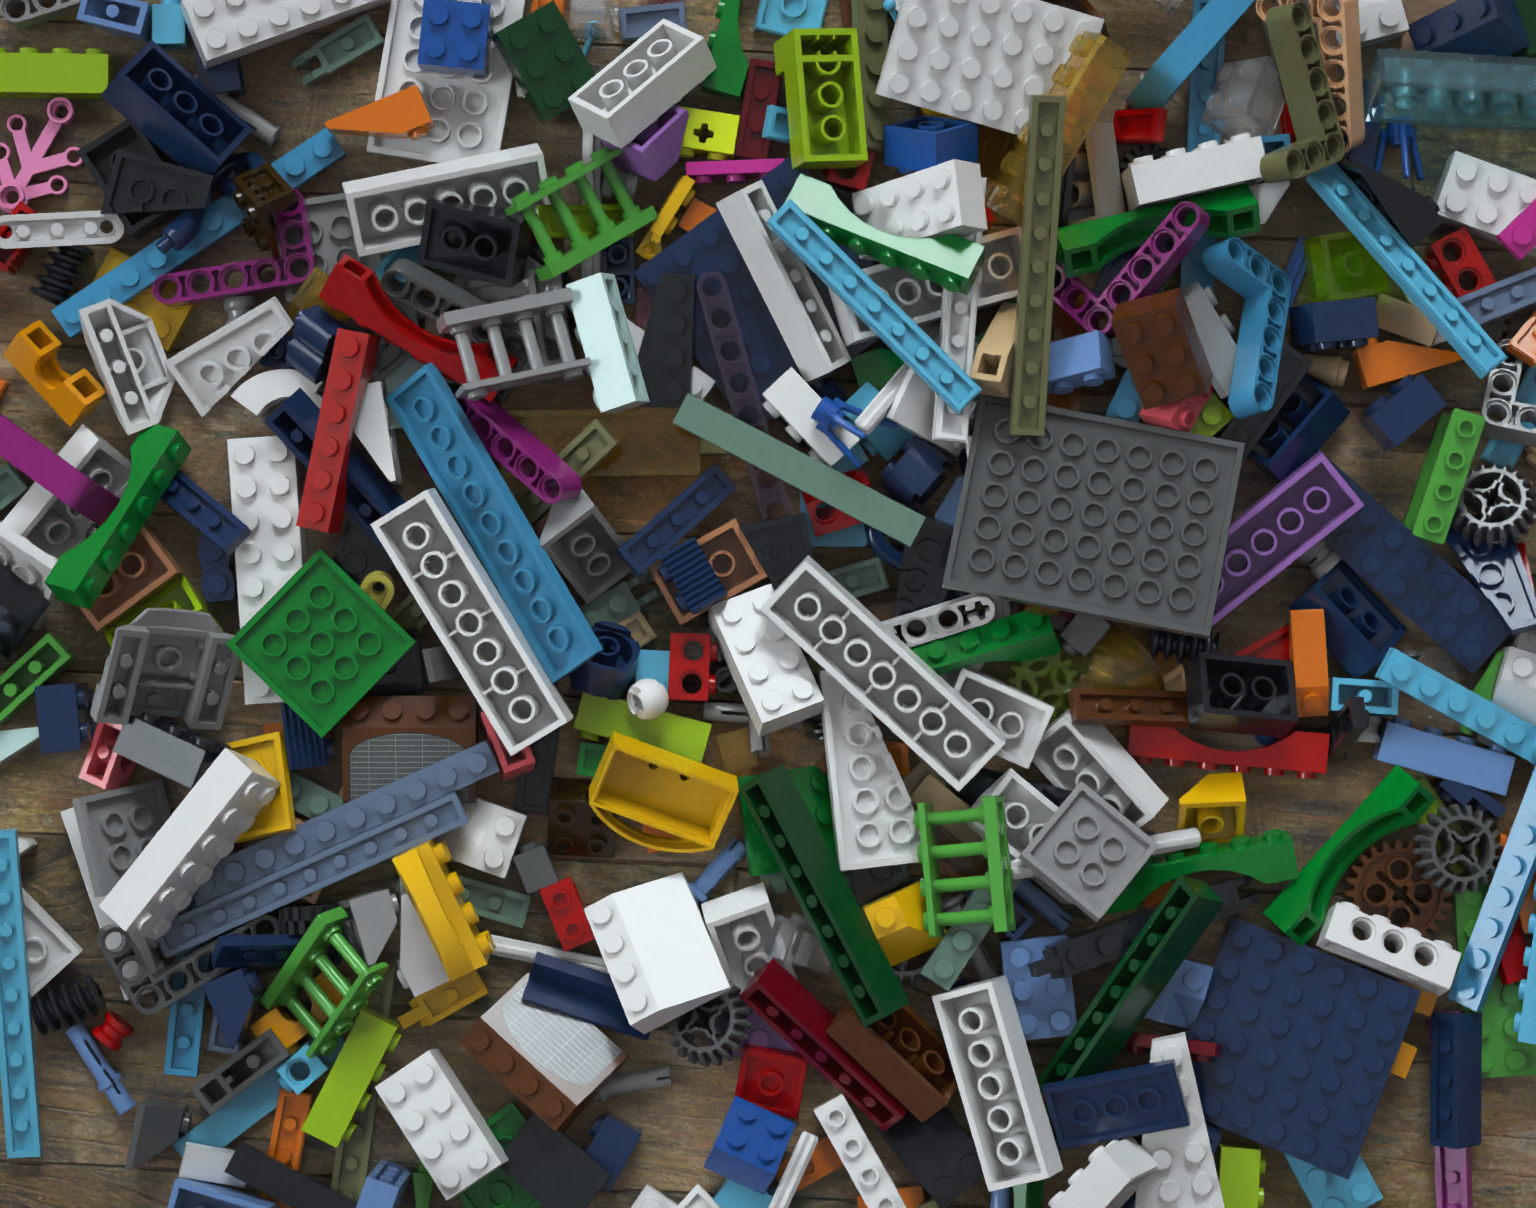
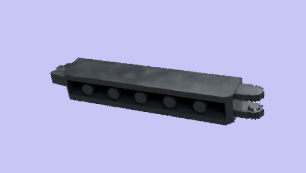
(1115, 937)

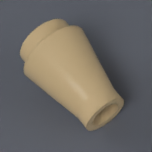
(1328, 369)

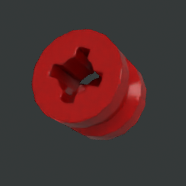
(113, 1031)

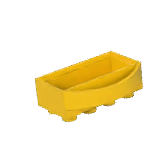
(660, 796)
(442, 908)

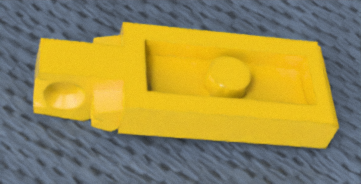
(666, 221)
(444, 1000)

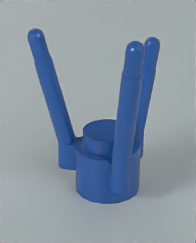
(1402, 137)
(830, 414)

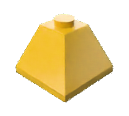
(1215, 807)
(899, 924)

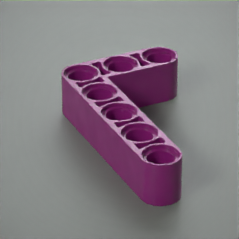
(250, 269)
(1130, 276)
(520, 452)
(55, 473)

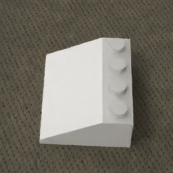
(657, 951)

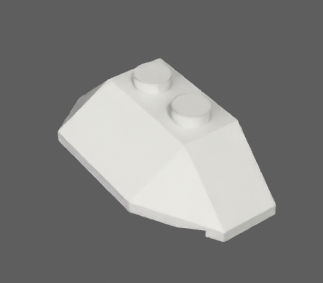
(128, 362)

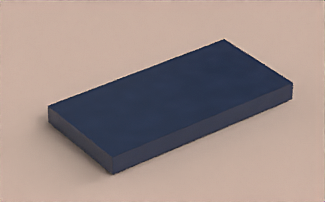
(1116, 1104)

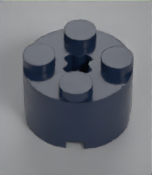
(917, 473)
(613, 668)

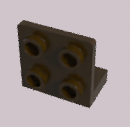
(258, 195)
(573, 824)

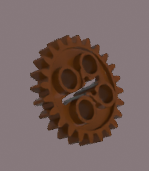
(1381, 861)

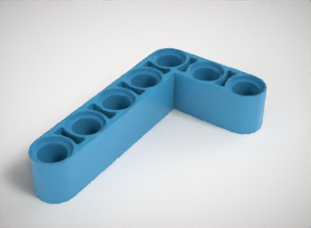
(1186, 53)
(1262, 322)

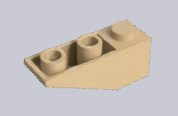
(995, 354)

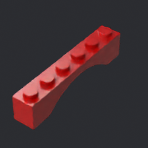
(358, 294)
(326, 477)
(1295, 752)

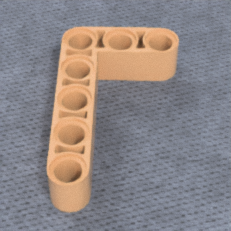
(1333, 53)

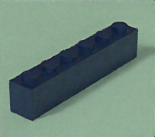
(366, 490)

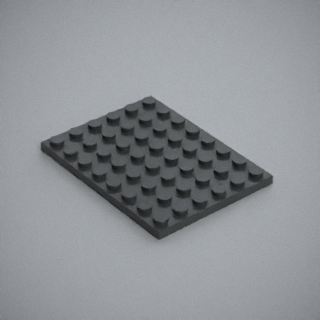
(1095, 518)

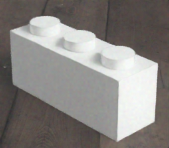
(795, 403)

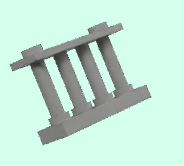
(522, 312)

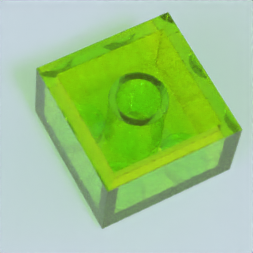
(1342, 268)

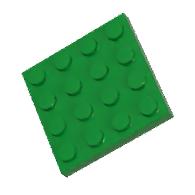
(321, 643)

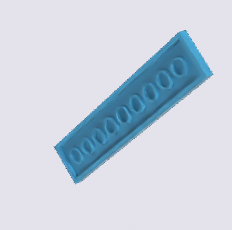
(493, 523)

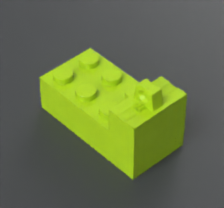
(823, 97)

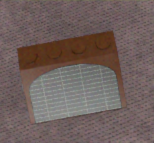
(402, 734)
(544, 1056)

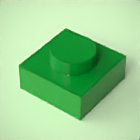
(589, 758)

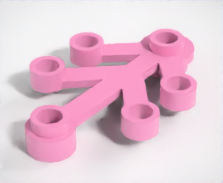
(33, 160)

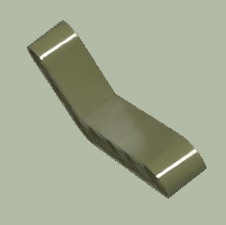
(1306, 95)

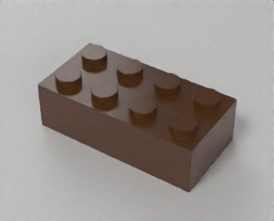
(901, 1056)

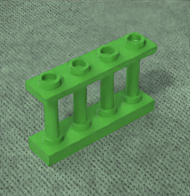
(606, 229)
(1443, 475)
(996, 880)
(298, 973)

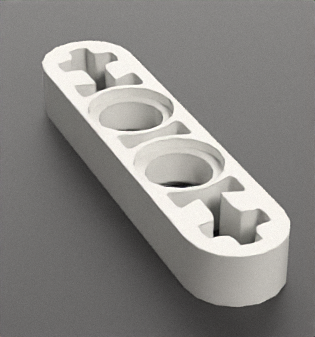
(934, 628)

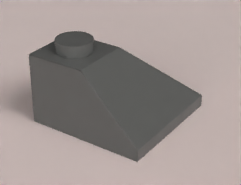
(156, 1127)

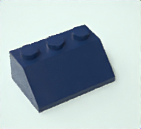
(1471, 28)
(1298, 429)
(1356, 621)
(235, 1002)

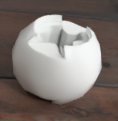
(647, 699)

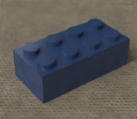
(176, 110)

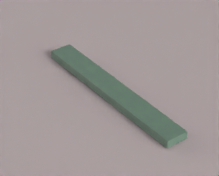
(799, 470)

